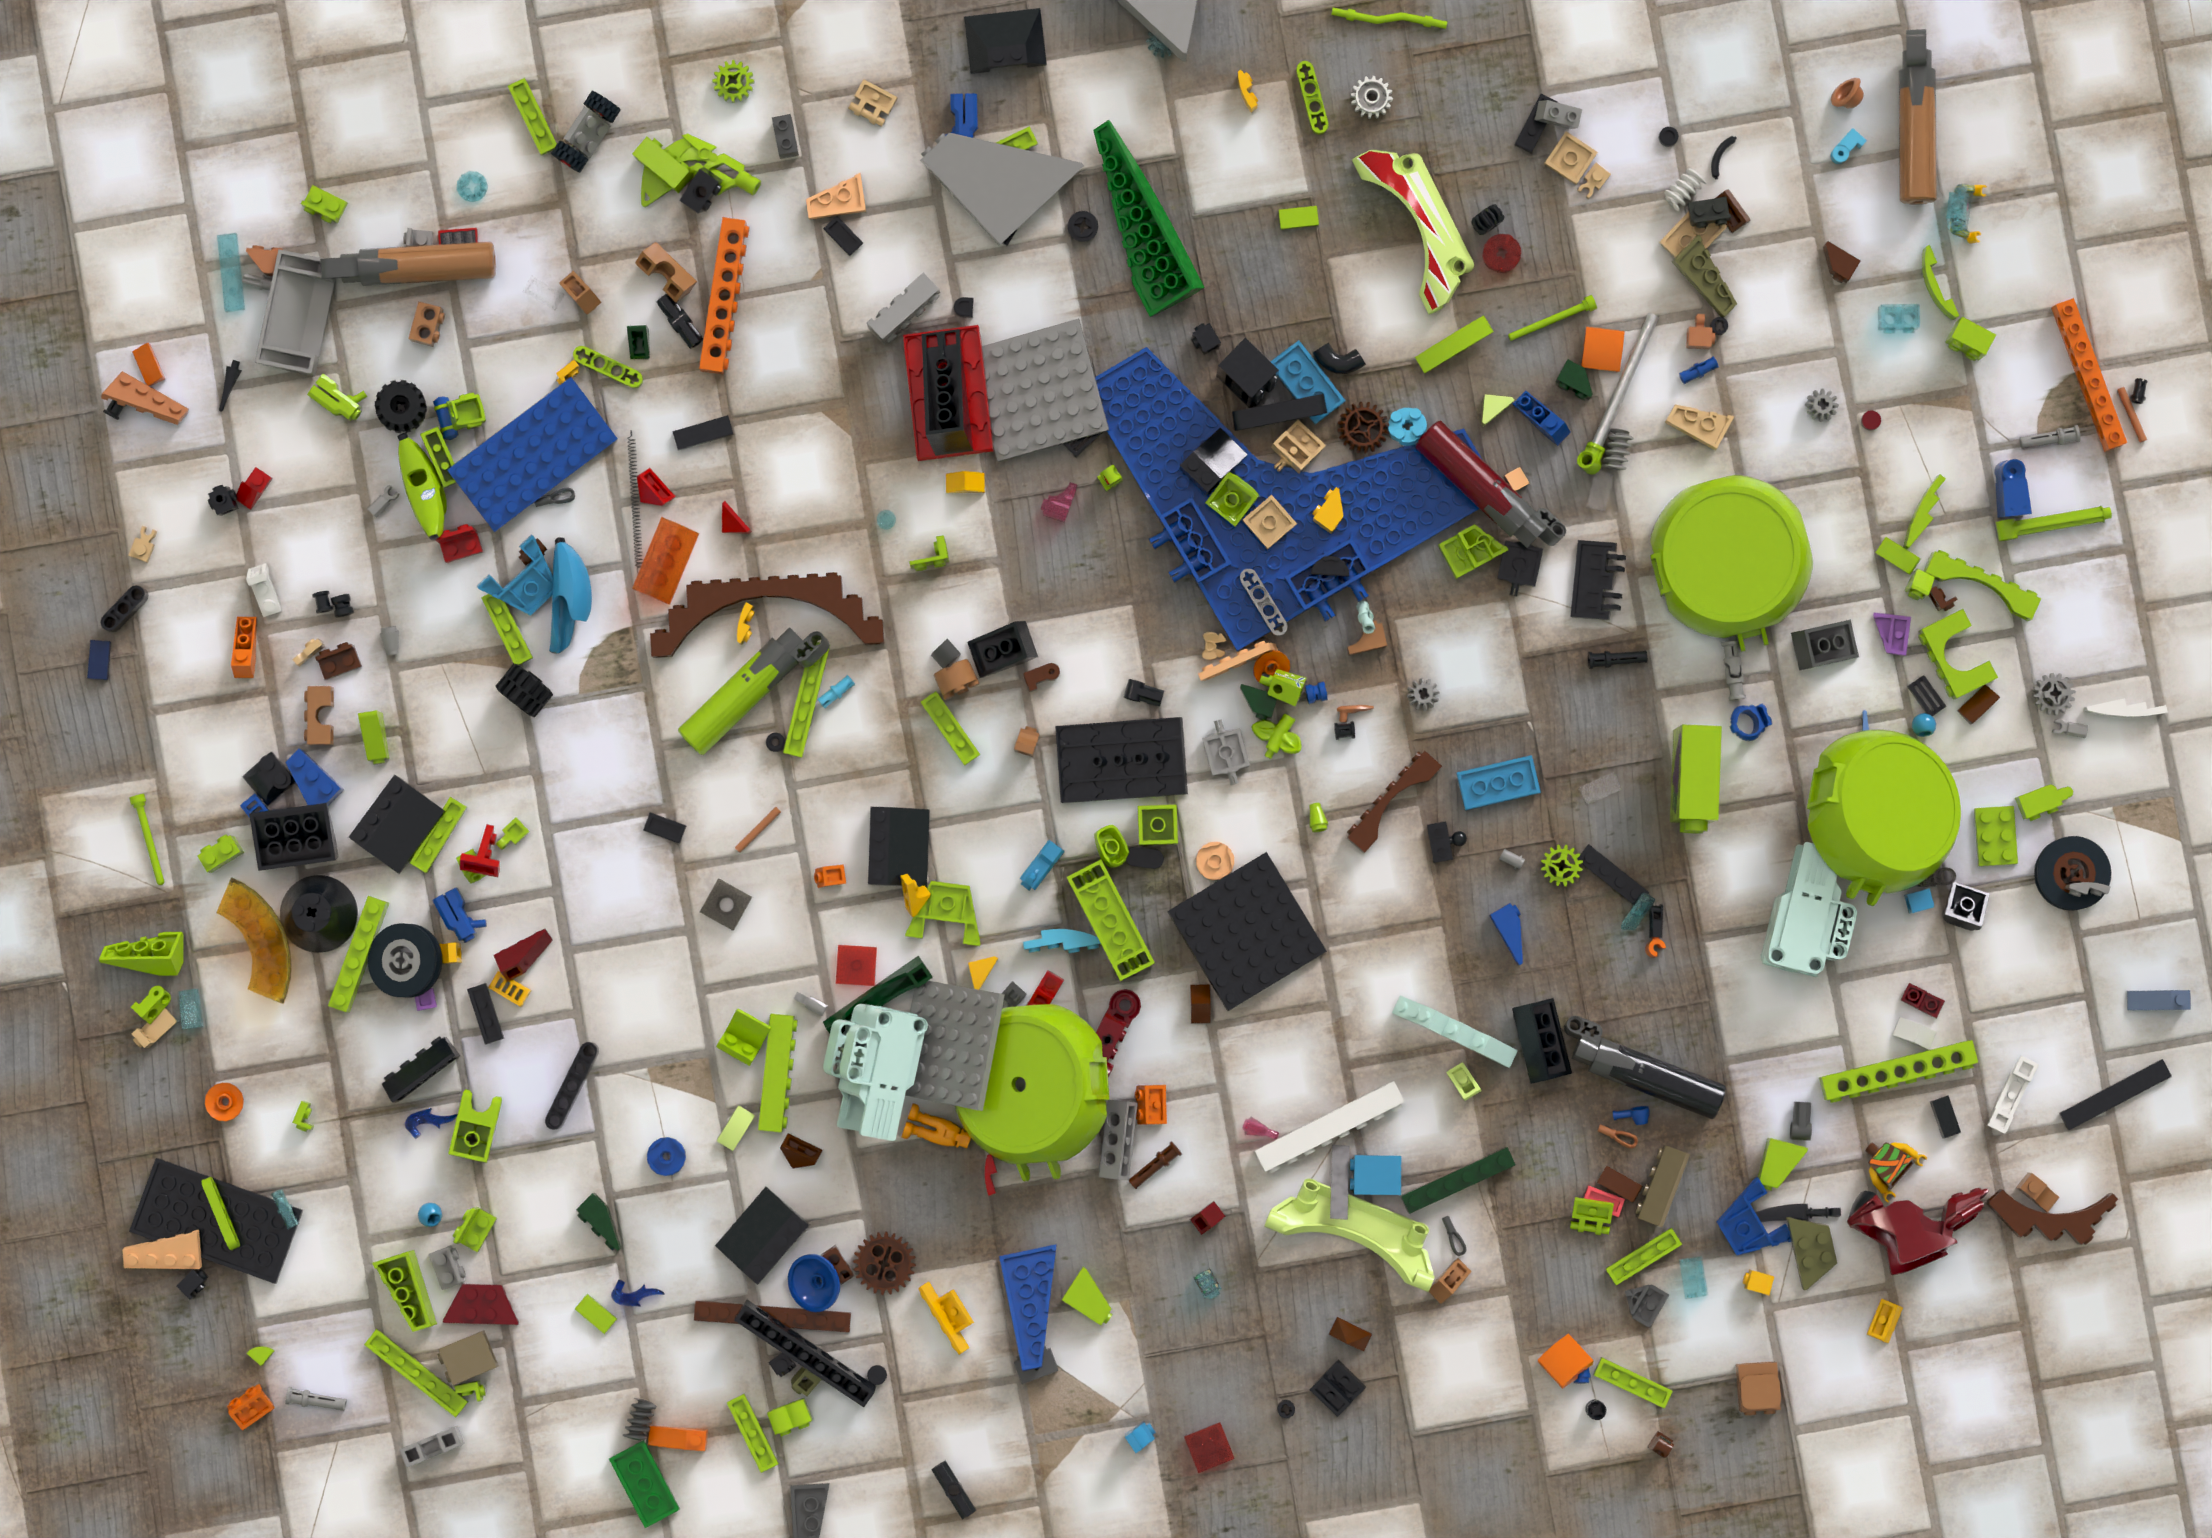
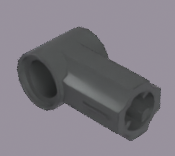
(1801, 1127)

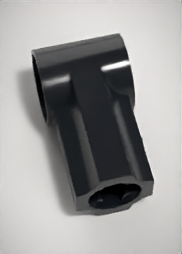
(1138, 691)

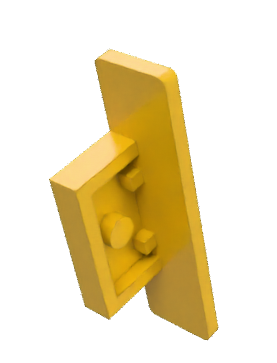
(949, 1313)

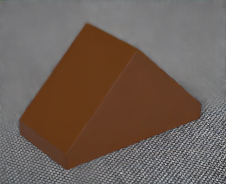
(1200, 1003)

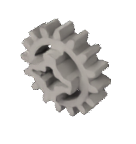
(2054, 702)

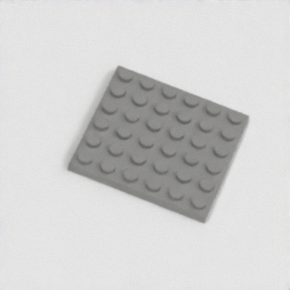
(1041, 390)
(957, 1043)

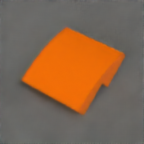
(1602, 349)
(1565, 1361)

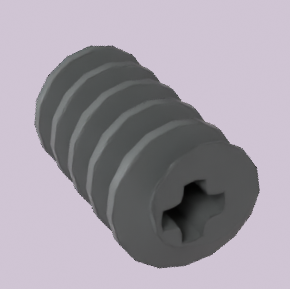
(640, 1419)

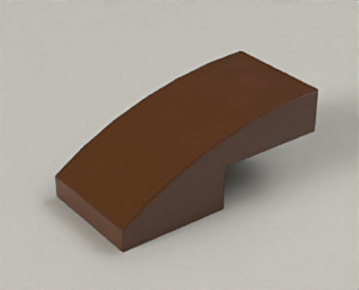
(1619, 1184)

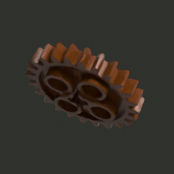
(901, 1268)

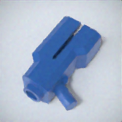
(971, 116)
(465, 925)

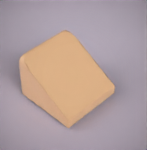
(1516, 479)

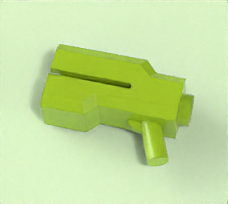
(347, 404)

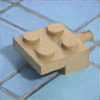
(1297, 447)

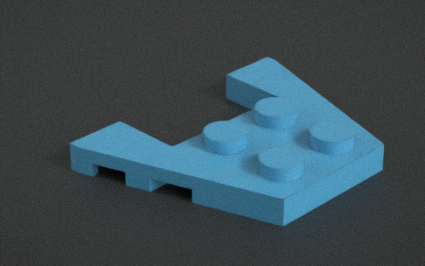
(530, 587)

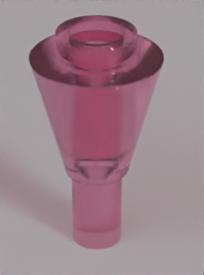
(1256, 1128)

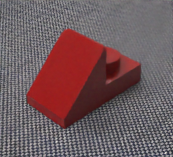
(252, 488)

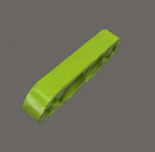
(1314, 97)
(607, 368)
(220, 1213)

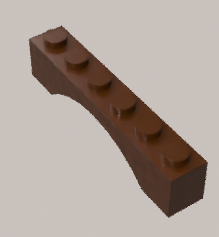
(1367, 831)

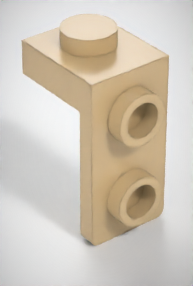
(152, 1032)

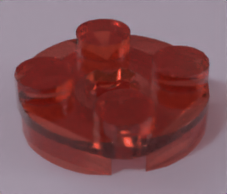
(1496, 262)

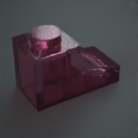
(1059, 505)

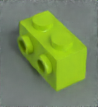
(220, 853)

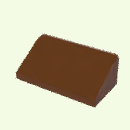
(1738, 215)
(1978, 704)

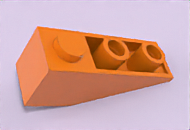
(244, 648)

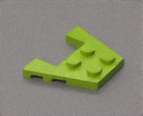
(951, 904)

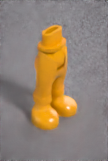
(946, 1132)

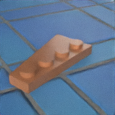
(132, 392)

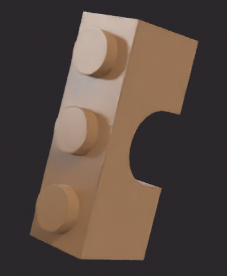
(657, 260)
(317, 699)

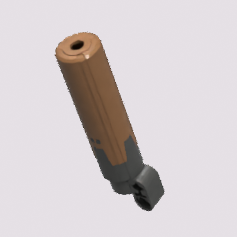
(1917, 122)
(413, 264)

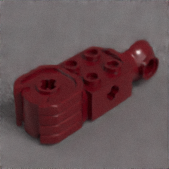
(1115, 1021)

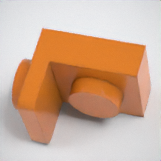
(830, 876)

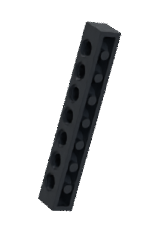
(805, 1353)

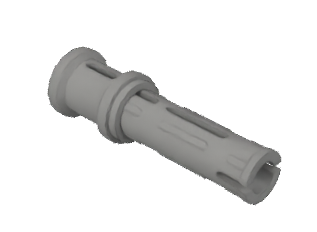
(2059, 436)
(306, 1398)

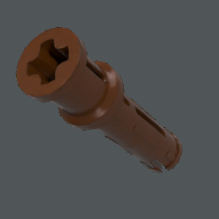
(1162, 1159)

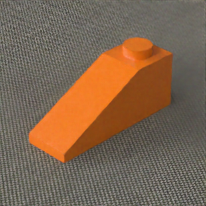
(678, 1438)

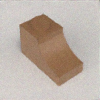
(580, 292)
(1369, 641)
(1027, 741)
(2037, 1191)
(1449, 1281)

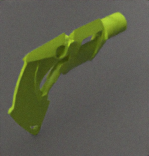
(695, 149)

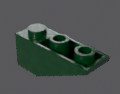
(599, 1216)

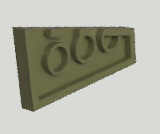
(1701, 272)

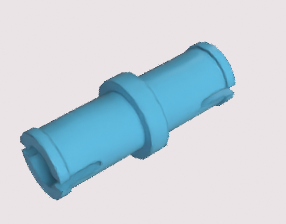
(836, 691)

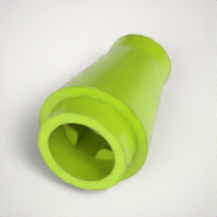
(1317, 818)

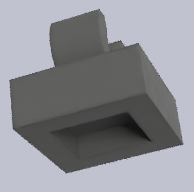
(1013, 994)

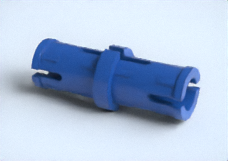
(1698, 370)

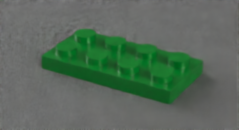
(644, 1484)

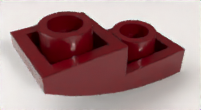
(1922, 1000)

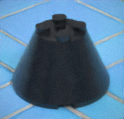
(334, 915)

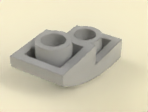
(2082, 888)

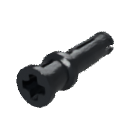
(1607, 659)

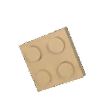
(1570, 158)
(1269, 522)

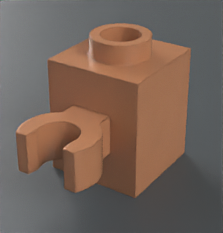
(1700, 336)

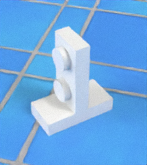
(263, 589)

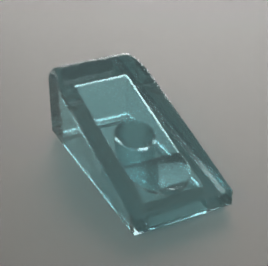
(190, 1009)

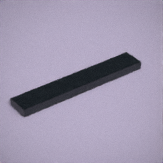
(2115, 1094)

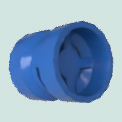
(1316, 692)

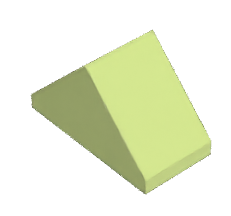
(1493, 406)

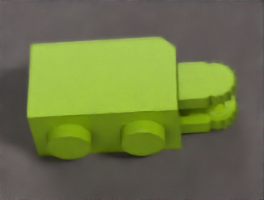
(2042, 800)

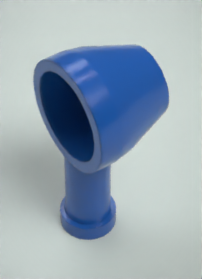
(1639, 1114)

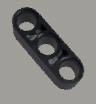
(115, 612)

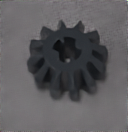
(1487, 219)

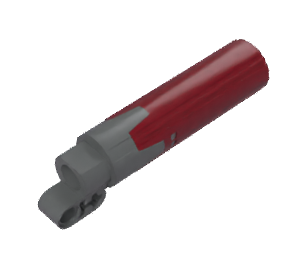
(1487, 488)

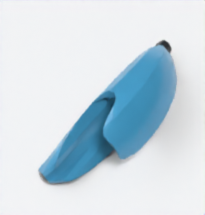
(570, 595)

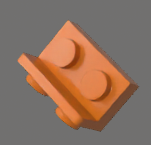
(1151, 1104)
(249, 1407)

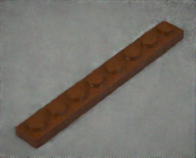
(790, 1317)

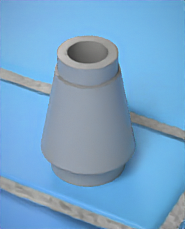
(390, 639)

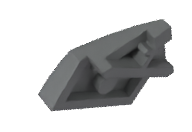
(1646, 1303)

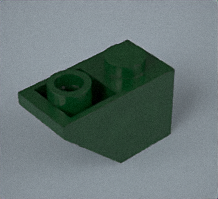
(1574, 378)

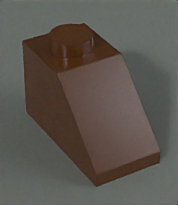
(1840, 263)

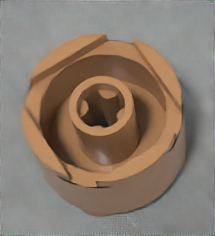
(956, 679)

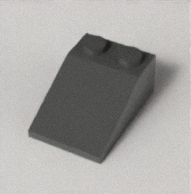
(1824, 645)

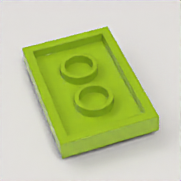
(1996, 836)

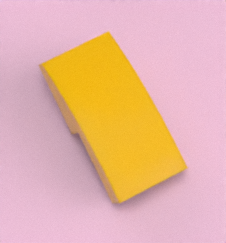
(1245, 85)
(743, 629)

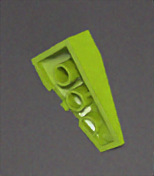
(154, 956)

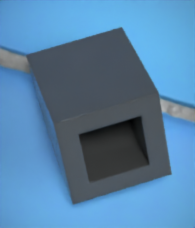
(945, 654)

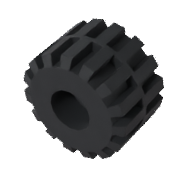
(402, 394)
(524, 690)

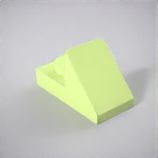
(1463, 1081)

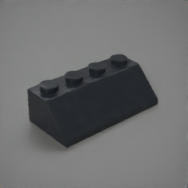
(1542, 1040)
(419, 1070)

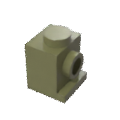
(804, 1386)

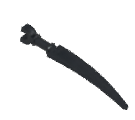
(1796, 1211)

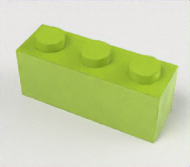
(663, 164)
(439, 455)

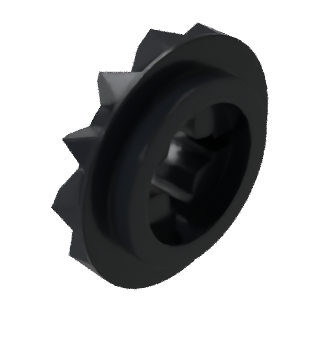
(1077, 219)

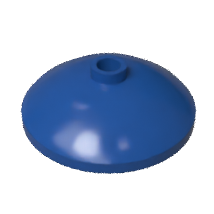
(806, 1284)

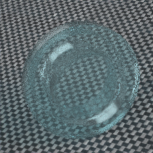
(886, 519)

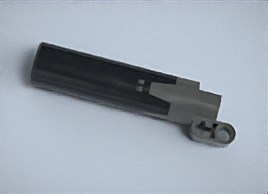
(1644, 1072)

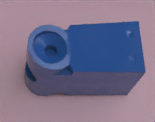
(2011, 489)

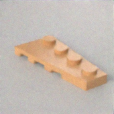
(1243, 655)
(166, 1253)

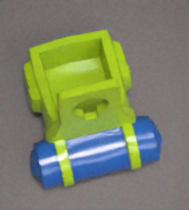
(459, 414)

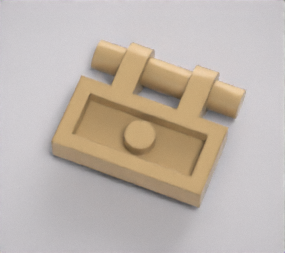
(875, 97)

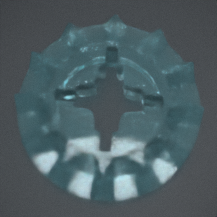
(479, 190)

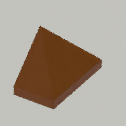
(799, 1152)
(1350, 1334)

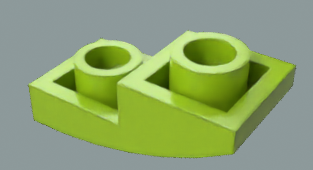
(1898, 555)

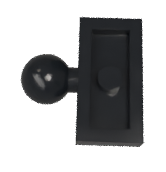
(1441, 842)

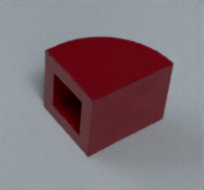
(1207, 1217)

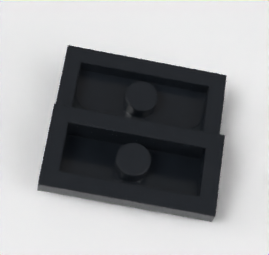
(1337, 1388)

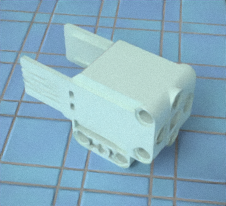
(1808, 917)
(875, 1051)

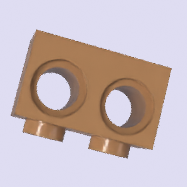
(421, 323)

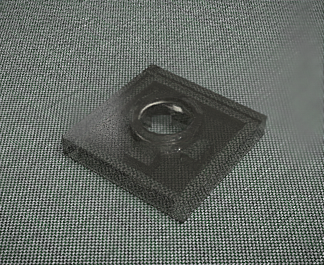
(712, 904)

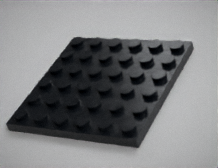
(1247, 931)

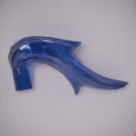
(423, 1117)
(633, 1298)

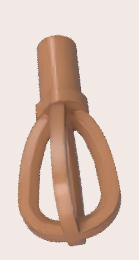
(1612, 1133)

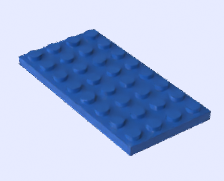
(532, 454)

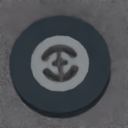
(386, 959)

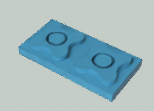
(1305, 378)
(1498, 782)

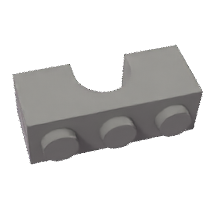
(432, 1446)

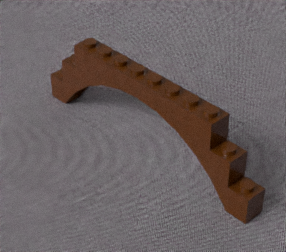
(709, 598)

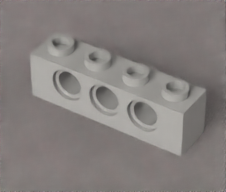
(1125, 1135)

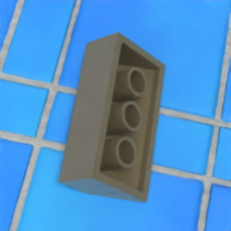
(1662, 1186)

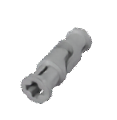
(1733, 667)

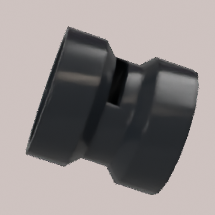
(342, 605)
(1598, 1409)

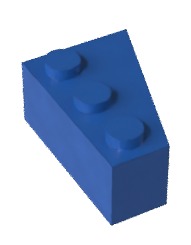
(312, 780)

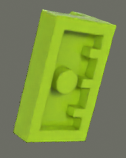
(324, 204)

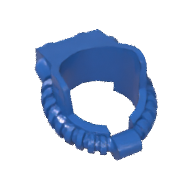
(1758, 715)

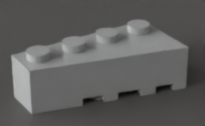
(903, 309)

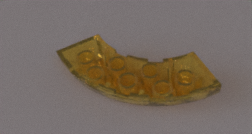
(264, 938)

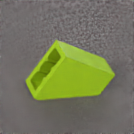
(374, 736)
(1778, 1162)
(1088, 1298)

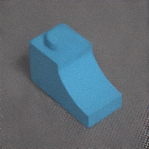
(1140, 1436)

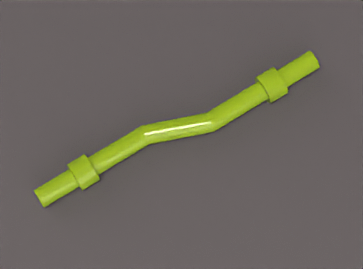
(1352, 15)

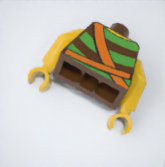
(1890, 1164)

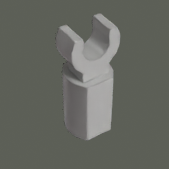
(382, 502)
(2071, 729)
(811, 1003)

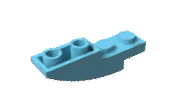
(1071, 940)

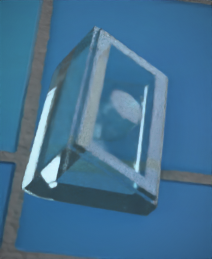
(1637, 912)

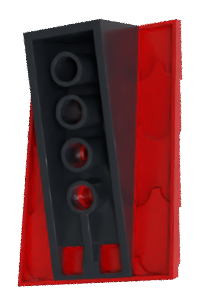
(948, 393)

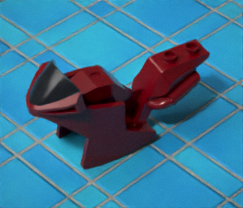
(1907, 1233)

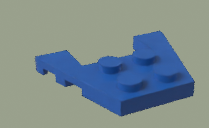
(1744, 1227)

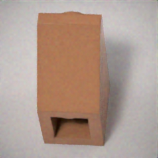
(264, 258)

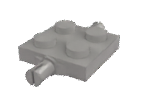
(1226, 752)

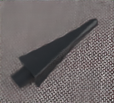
(231, 377)

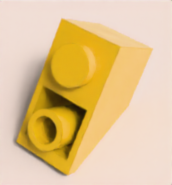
(1330, 513)

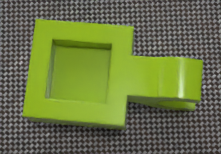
(514, 832)

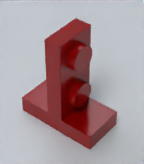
(482, 862)

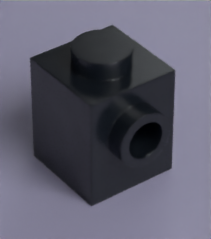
(1205, 338)

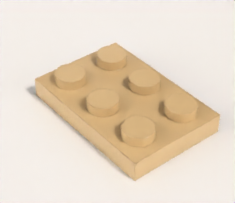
(1683, 233)

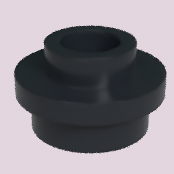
(771, 737)

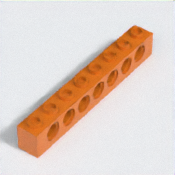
(728, 228)
(2089, 375)

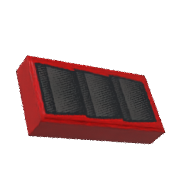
(457, 236)

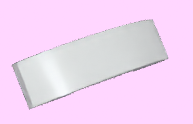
(2012, 1094)

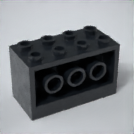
(1248, 373)

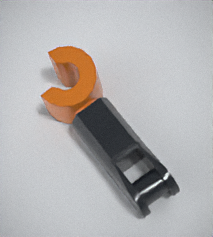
(1655, 931)

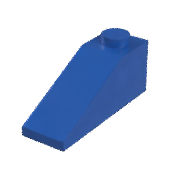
(1509, 927)

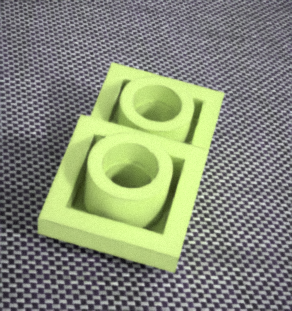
(735, 1128)

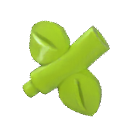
(1278, 736)

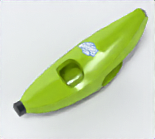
(422, 487)

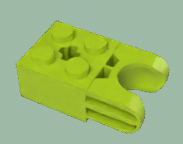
(477, 1123)

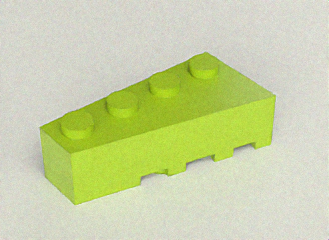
(407, 1288)

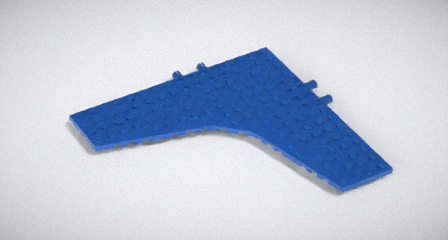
(1386, 502)

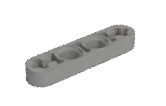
(1266, 600)

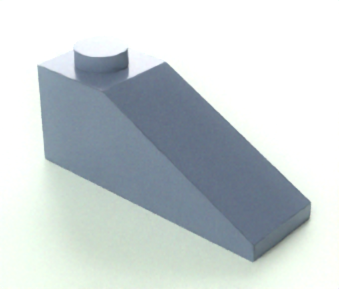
(2159, 1000)

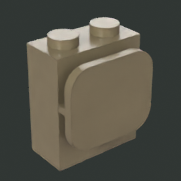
(467, 1358)

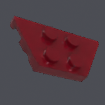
(481, 1306)

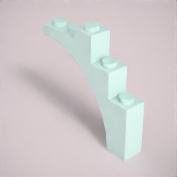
(1455, 1031)

